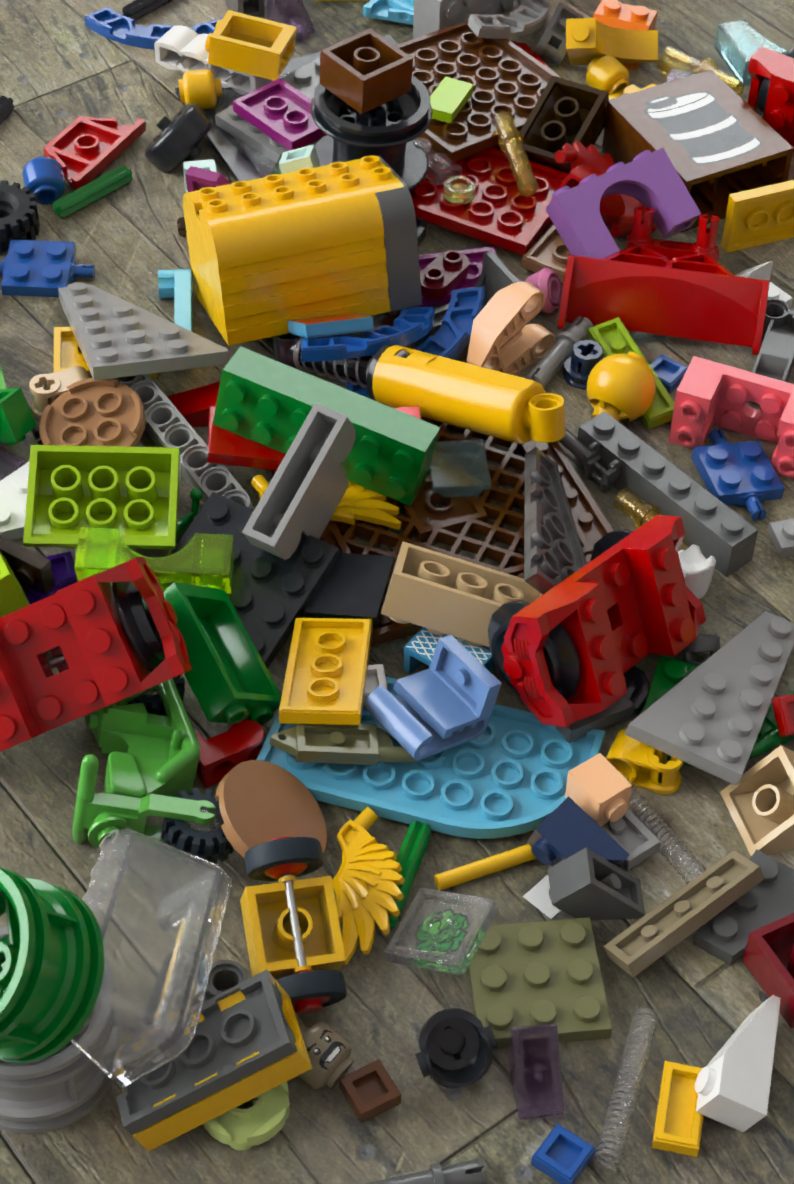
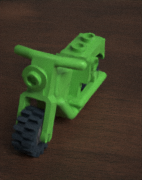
(149, 774)

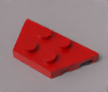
(91, 146)

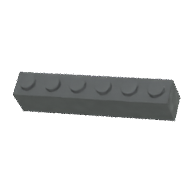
(658, 481)

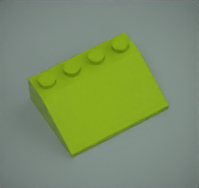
(102, 489)

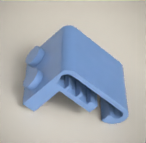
(438, 704)

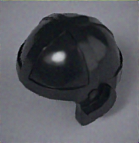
(455, 1048)

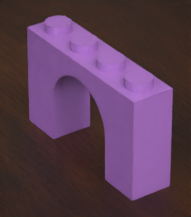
(647, 179)

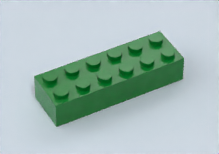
(273, 400)

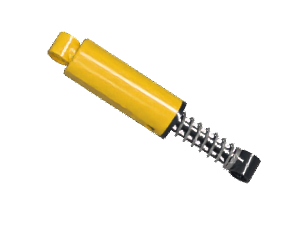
(444, 390)

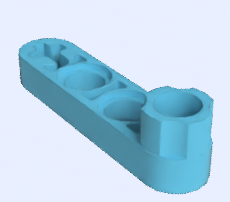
(178, 285)

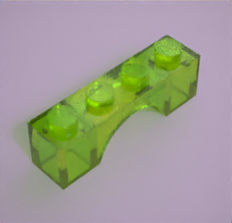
(202, 562)

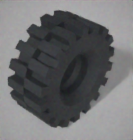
(17, 214)

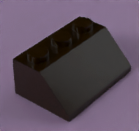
(562, 116)

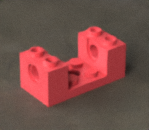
(718, 397)

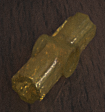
(678, 60)

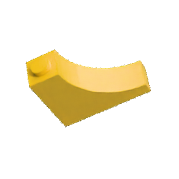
(591, 39)

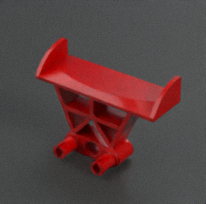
(667, 288)

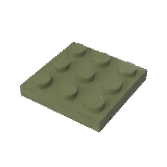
(540, 977)

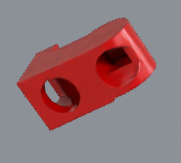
(227, 750)

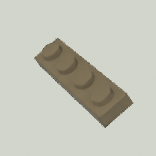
(683, 913)

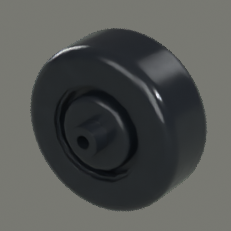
(178, 137)

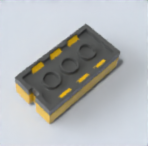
(240, 1050)

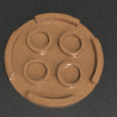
(94, 415)
(267, 803)

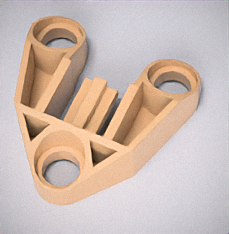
(500, 334)

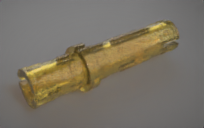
(512, 144)

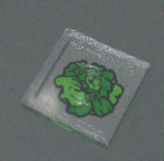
(441, 931)

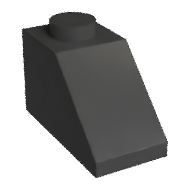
(594, 888)

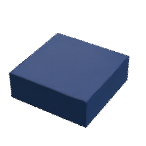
(668, 372)
(563, 1155)

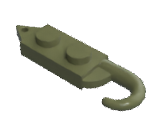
(340, 744)

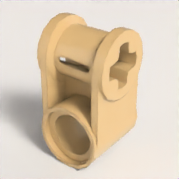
(54, 386)

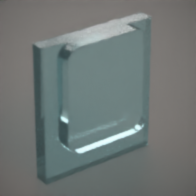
(459, 468)

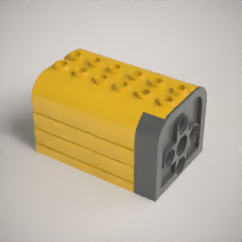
(303, 247)

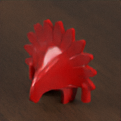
(615, 209)

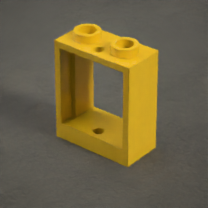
(251, 45)

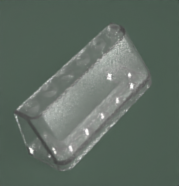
(159, 938)

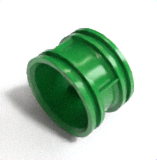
(46, 967)

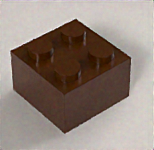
(365, 70)

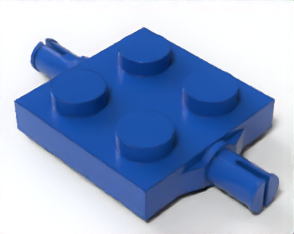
(40, 268)
(738, 473)

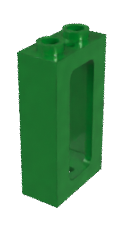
(224, 662)

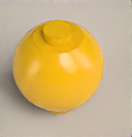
(621, 387)

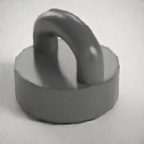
(703, 643)

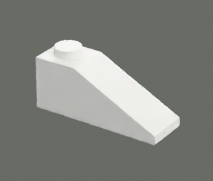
(738, 1078)

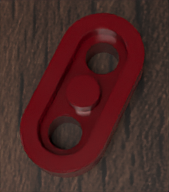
(444, 274)

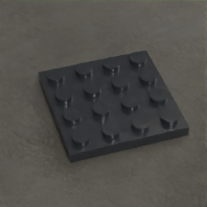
(264, 587)

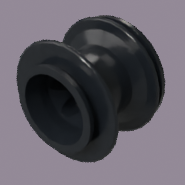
(381, 131)

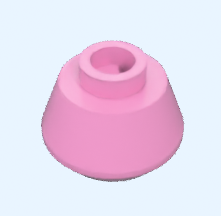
(550, 285)

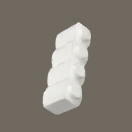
(185, 51)

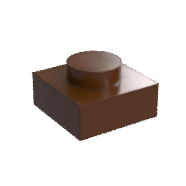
(370, 1091)

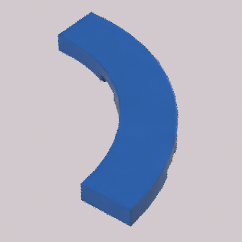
(125, 31)
(408, 328)
(455, 328)

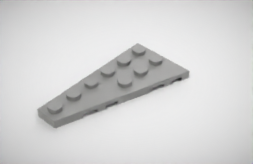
(722, 703)

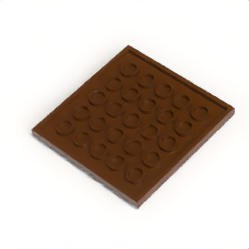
(502, 80)

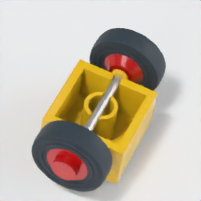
(294, 923)

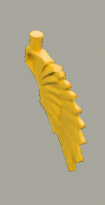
(356, 504)
(365, 884)

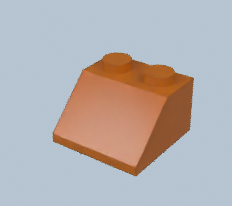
(626, 16)

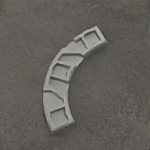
(523, 21)

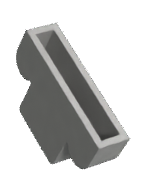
(305, 485)

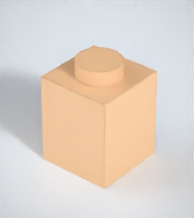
(599, 789)

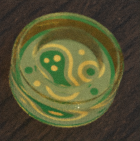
(459, 190)

